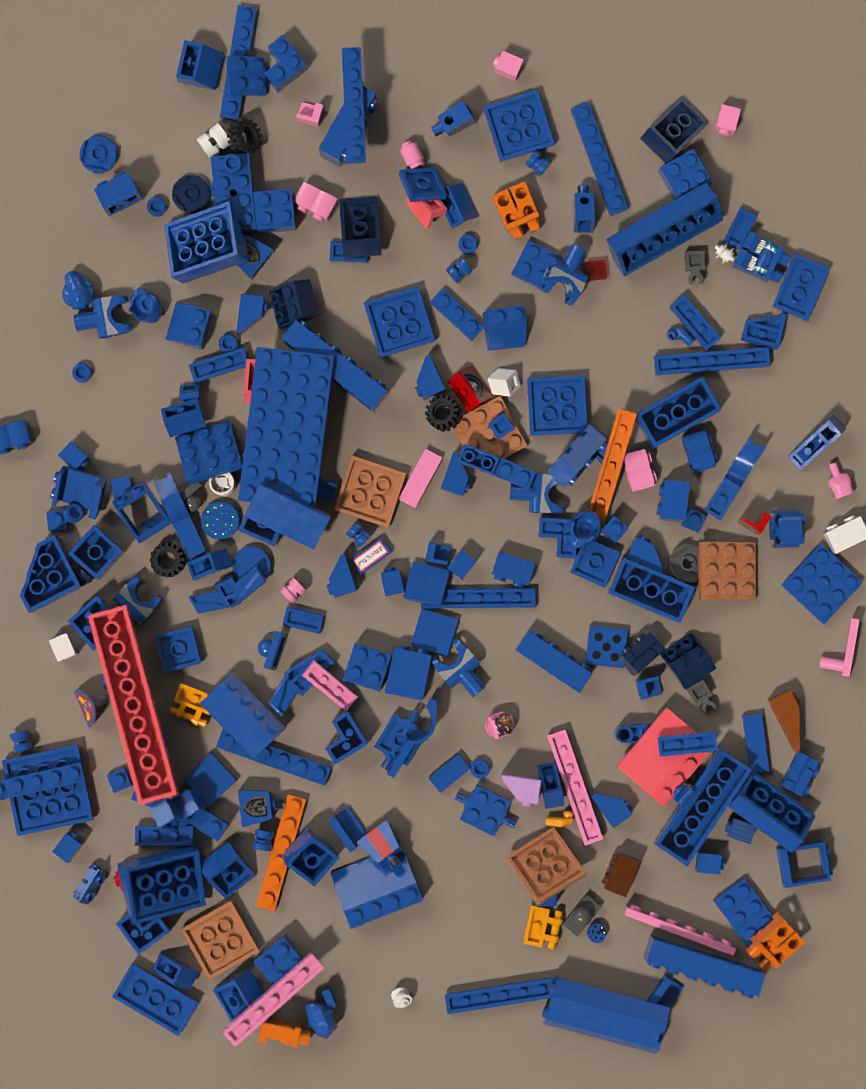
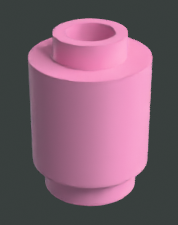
(412, 155)

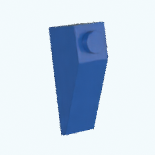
(817, 442)
(211, 825)

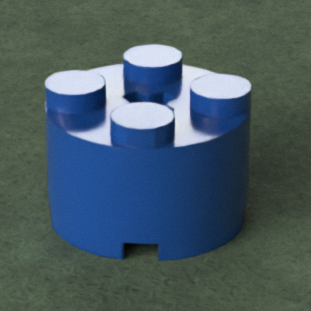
(786, 528)

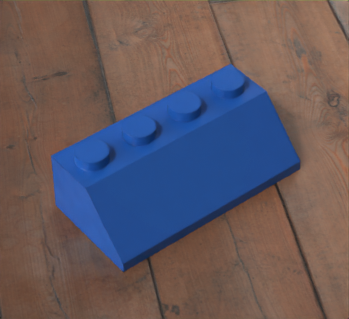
(242, 715)

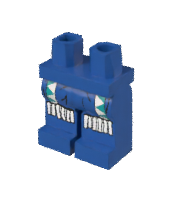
(760, 258)

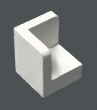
(504, 382)
(62, 647)

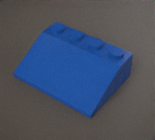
(205, 243)
(162, 884)
(375, 891)

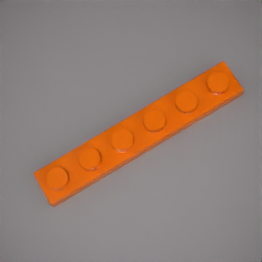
(612, 463)
(284, 839)

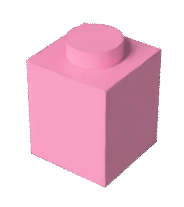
(508, 65)
(727, 120)

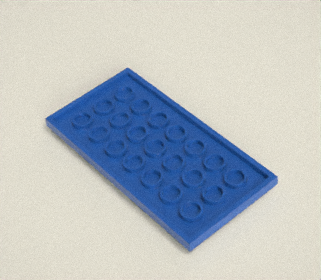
(286, 423)

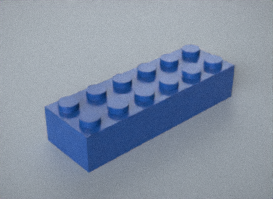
(665, 229)
(345, 373)
(695, 820)
(703, 965)

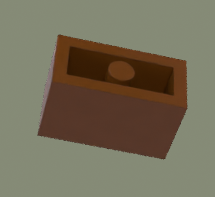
(621, 873)

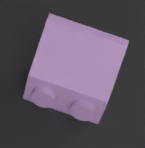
(523, 788)

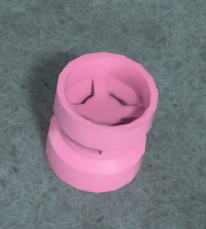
(292, 590)

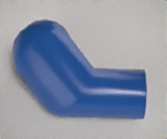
(680, 334)

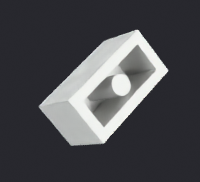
(845, 535)

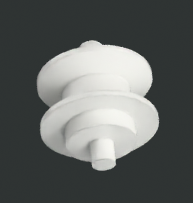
(724, 253)
(401, 997)

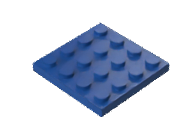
(53, 806)

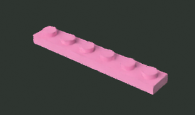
(575, 787)
(672, 926)
(272, 999)

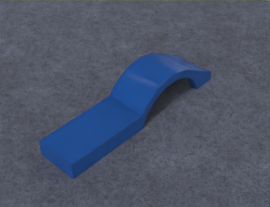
(734, 479)
(179, 516)
(409, 743)

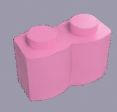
(315, 201)
(639, 470)

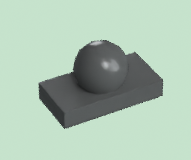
(191, 500)
(581, 915)

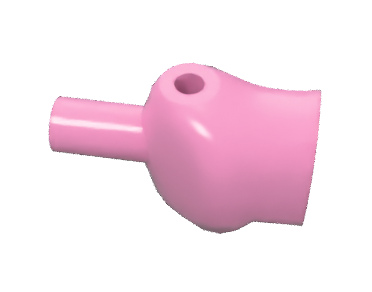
(839, 482)

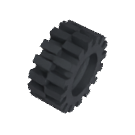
(251, 132)
(453, 417)
(156, 556)

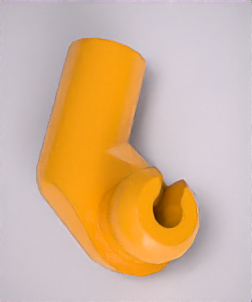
(560, 822)

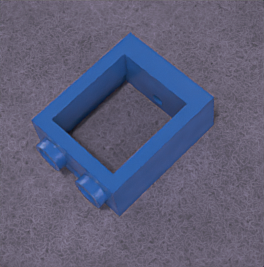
(148, 527)
(784, 866)

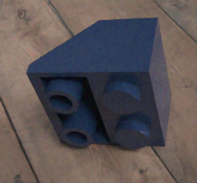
(293, 302)
(688, 661)

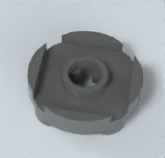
(676, 563)

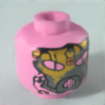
(499, 725)

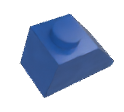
(250, 311)
(428, 380)
(455, 478)
(644, 554)
(209, 564)
(341, 579)
(550, 785)
(612, 808)
(175, 971)

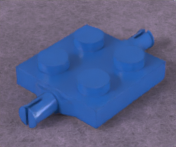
(394, 736)
(485, 810)

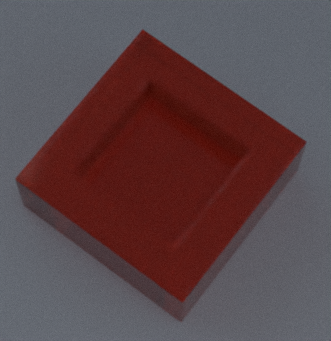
(596, 270)

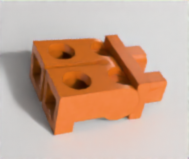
(519, 215)
(776, 943)
(285, 1032)

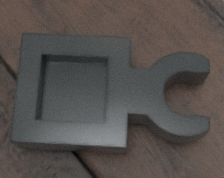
(695, 263)
(700, 693)

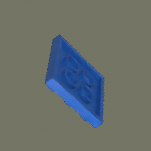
(518, 126)
(399, 322)
(557, 405)
(208, 452)
(822, 583)

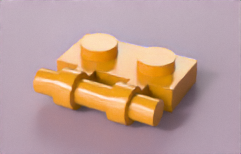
(191, 698)
(536, 927)

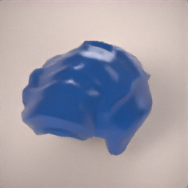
(77, 291)
(145, 306)
(584, 529)
(320, 1020)

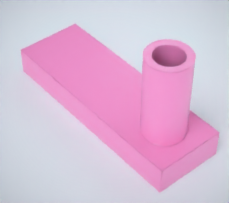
(843, 665)

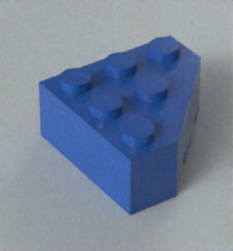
(578, 455)
(49, 576)

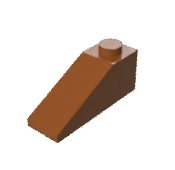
(787, 713)

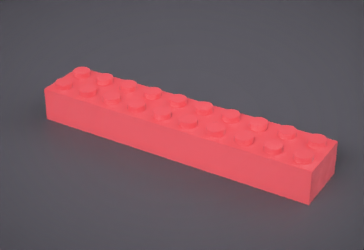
(133, 704)

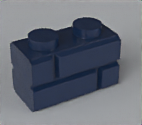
(641, 654)

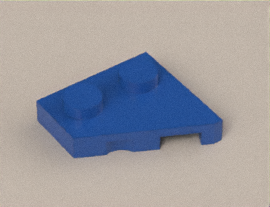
(764, 331)

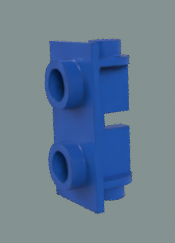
(86, 892)

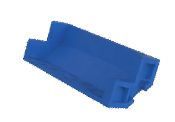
(606, 1015)

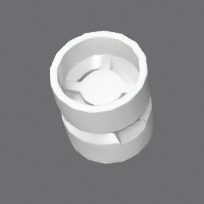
(219, 136)
(223, 484)

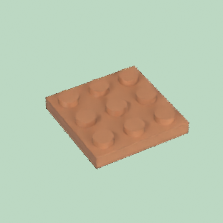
(475, 430)
(370, 491)
(727, 571)
(545, 866)
(220, 940)

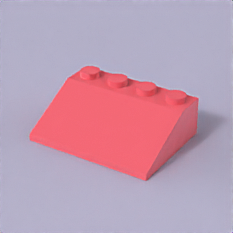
(660, 774)

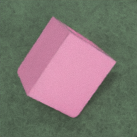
(310, 114)

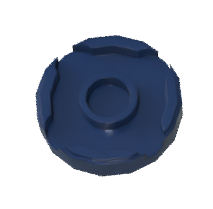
(190, 194)

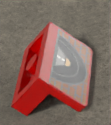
(469, 388)
(759, 525)

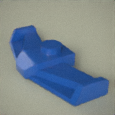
(229, 592)
(295, 682)

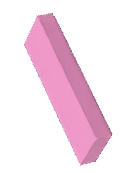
(420, 478)
(329, 685)

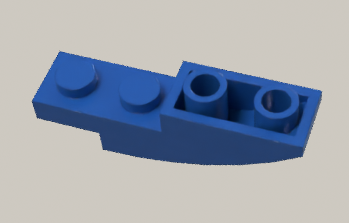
(496, 466)

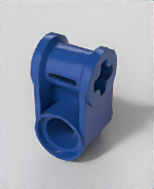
(634, 732)

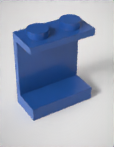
(79, 488)
(408, 672)

